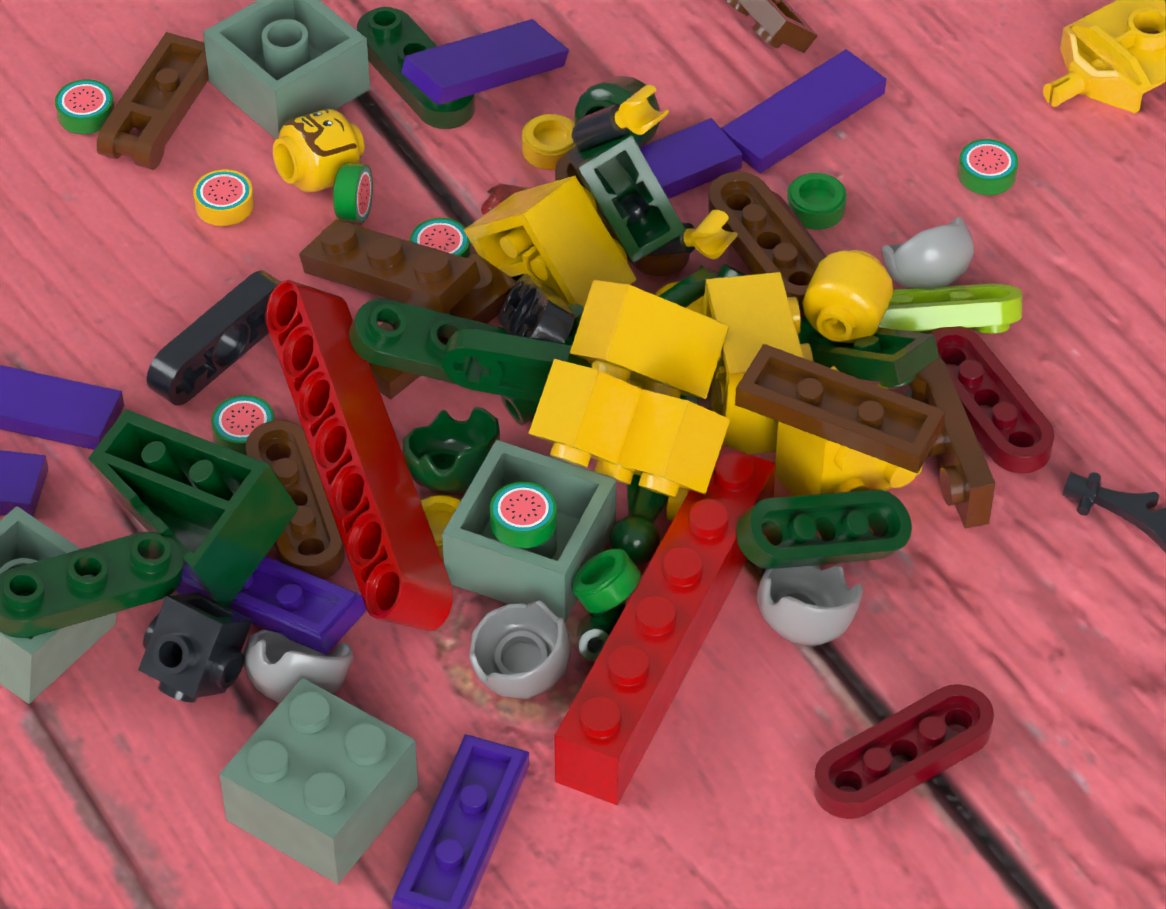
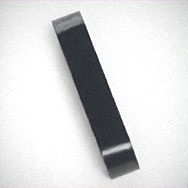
(536, 312)
(212, 341)

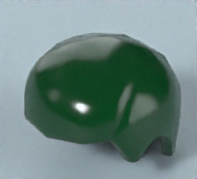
(449, 450)

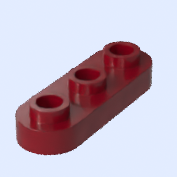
(1014, 428)
(916, 732)

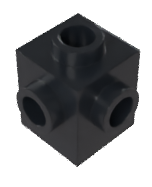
(194, 646)

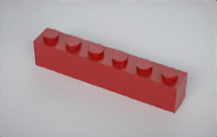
(659, 632)

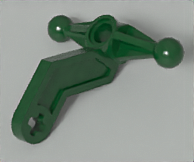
(520, 370)

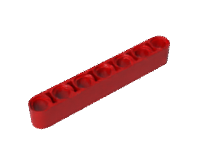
(358, 459)

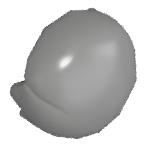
(931, 257)
(808, 603)
(520, 649)
(278, 664)

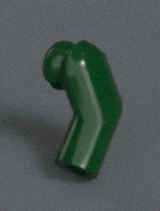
(595, 630)

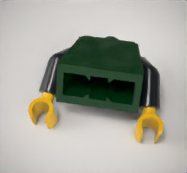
(628, 189)

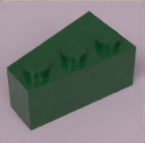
(200, 494)

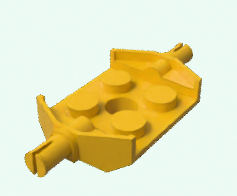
(1112, 57)

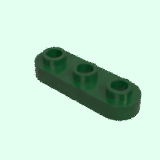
(390, 38)
(413, 343)
(841, 521)
(126, 576)

